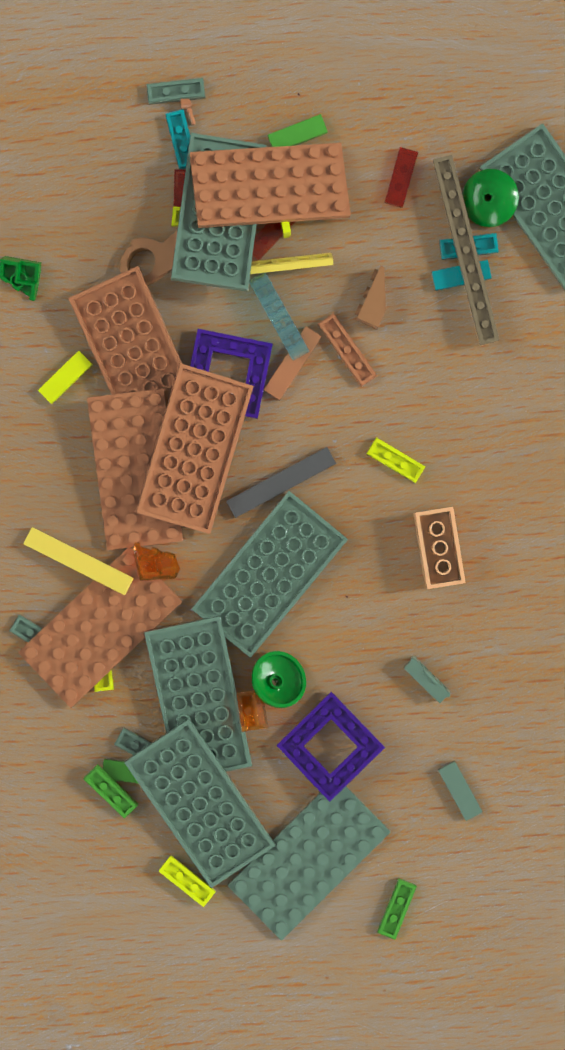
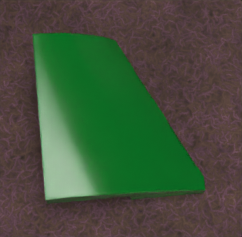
(21, 274)

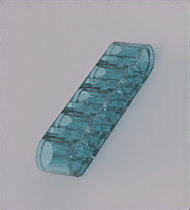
(278, 316)

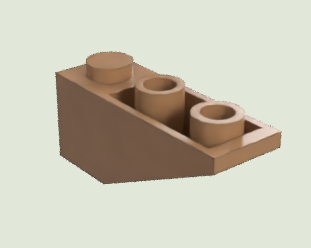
(375, 303)

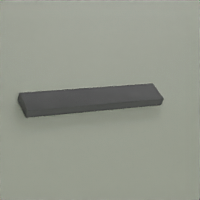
(281, 482)

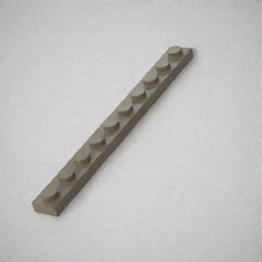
(465, 250)

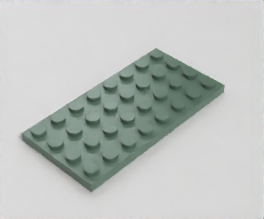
(539, 173)
(211, 254)
(270, 573)
(198, 684)
(199, 803)
(308, 860)

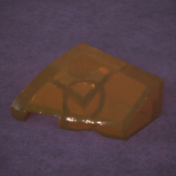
(154, 563)

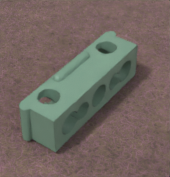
(427, 679)

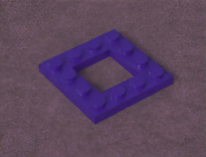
(257, 351)
(367, 746)

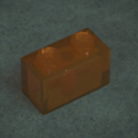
(251, 711)

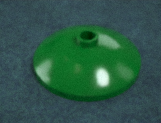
(503, 201)
(286, 673)

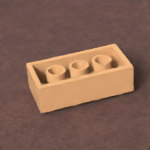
(439, 548)

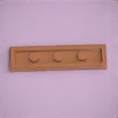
(347, 350)
(289, 369)

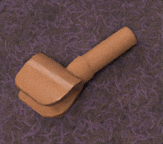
(186, 104)

